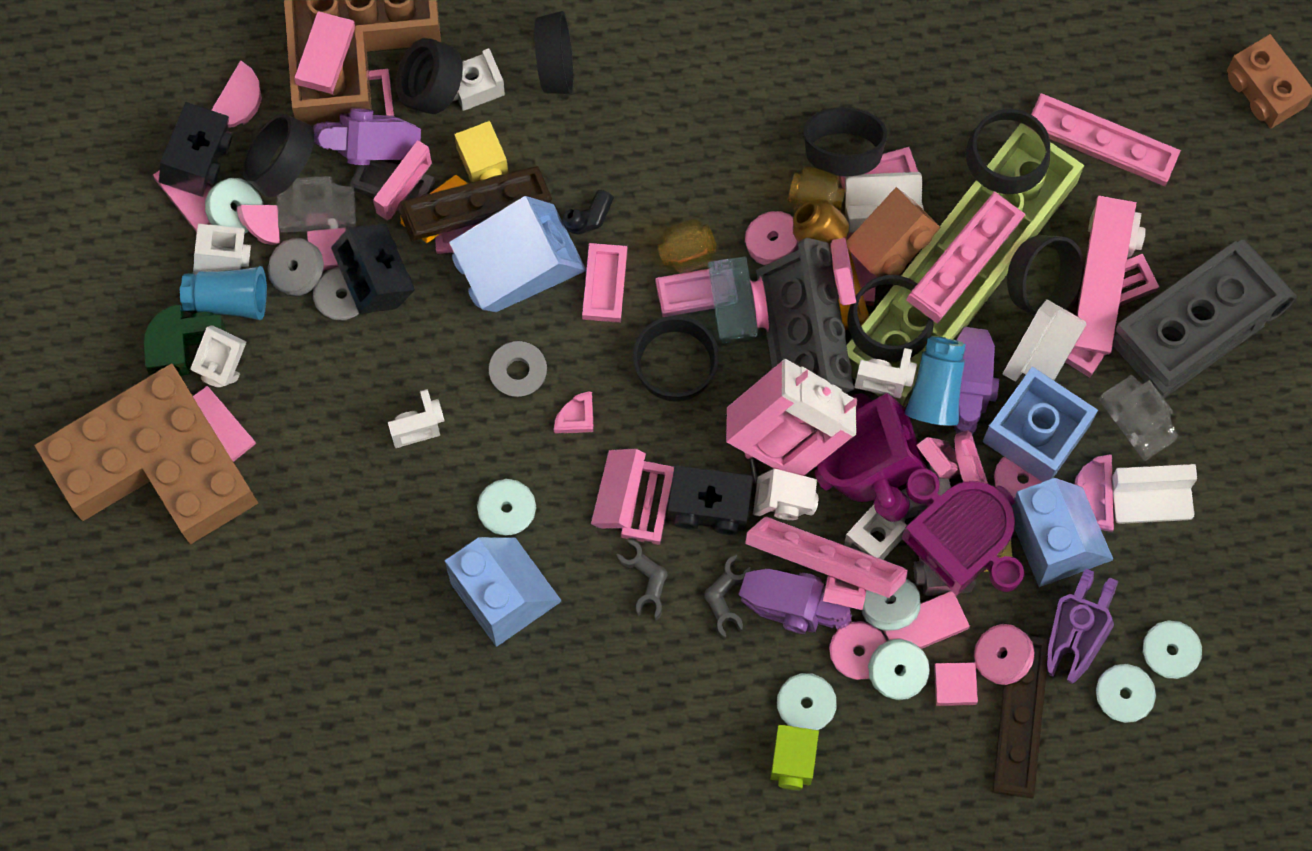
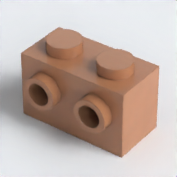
(1269, 81)
(892, 235)

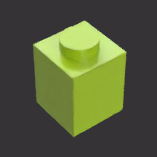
(794, 756)

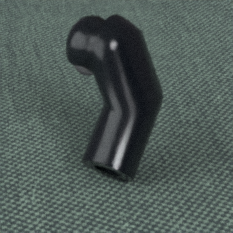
(589, 219)

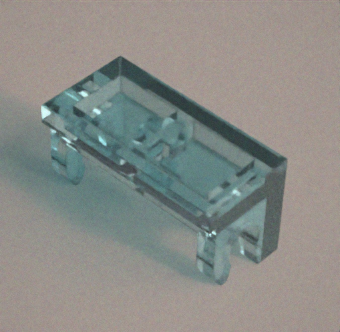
(733, 299)

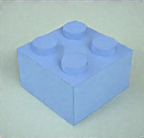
(1039, 425)

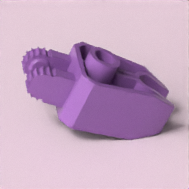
(367, 136)
(977, 382)
(792, 600)
(1080, 626)

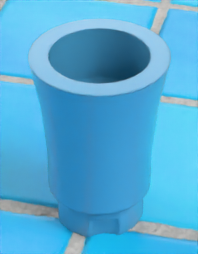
(226, 292)
(938, 383)

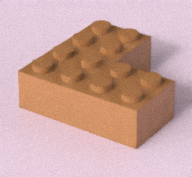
(378, 27)
(147, 437)

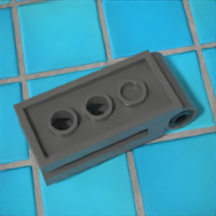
(1202, 317)

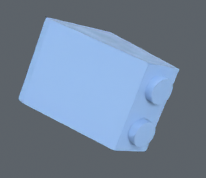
(516, 254)
(1058, 530)
(500, 586)

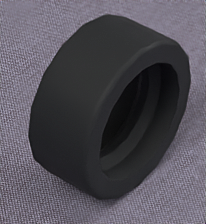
(444, 80)

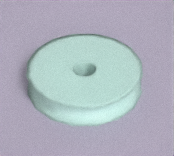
(220, 197)
(502, 493)
(895, 615)
(1176, 635)
(883, 666)
(1133, 680)
(806, 687)

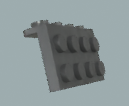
(807, 313)

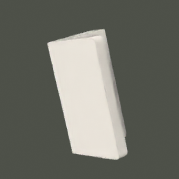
(868, 191)
(1046, 342)
(1153, 493)

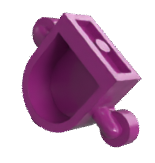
(875, 458)
(963, 531)

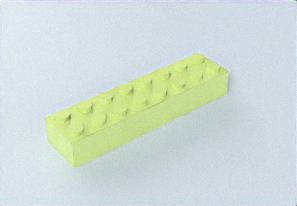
(899, 322)

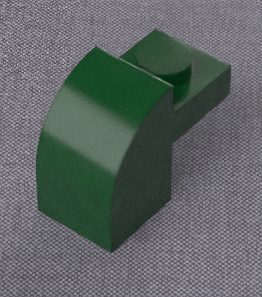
(171, 334)

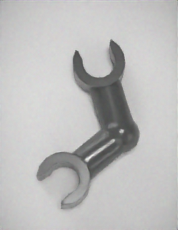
(656, 574)
(715, 594)

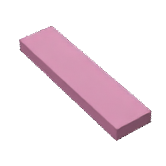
(1106, 140)
(965, 257)
(1104, 273)
(827, 557)

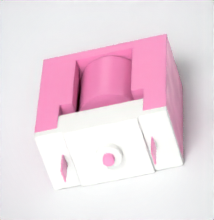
(791, 419)

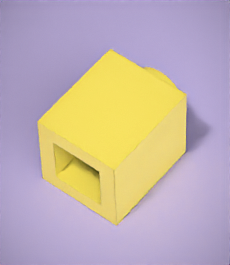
(481, 152)

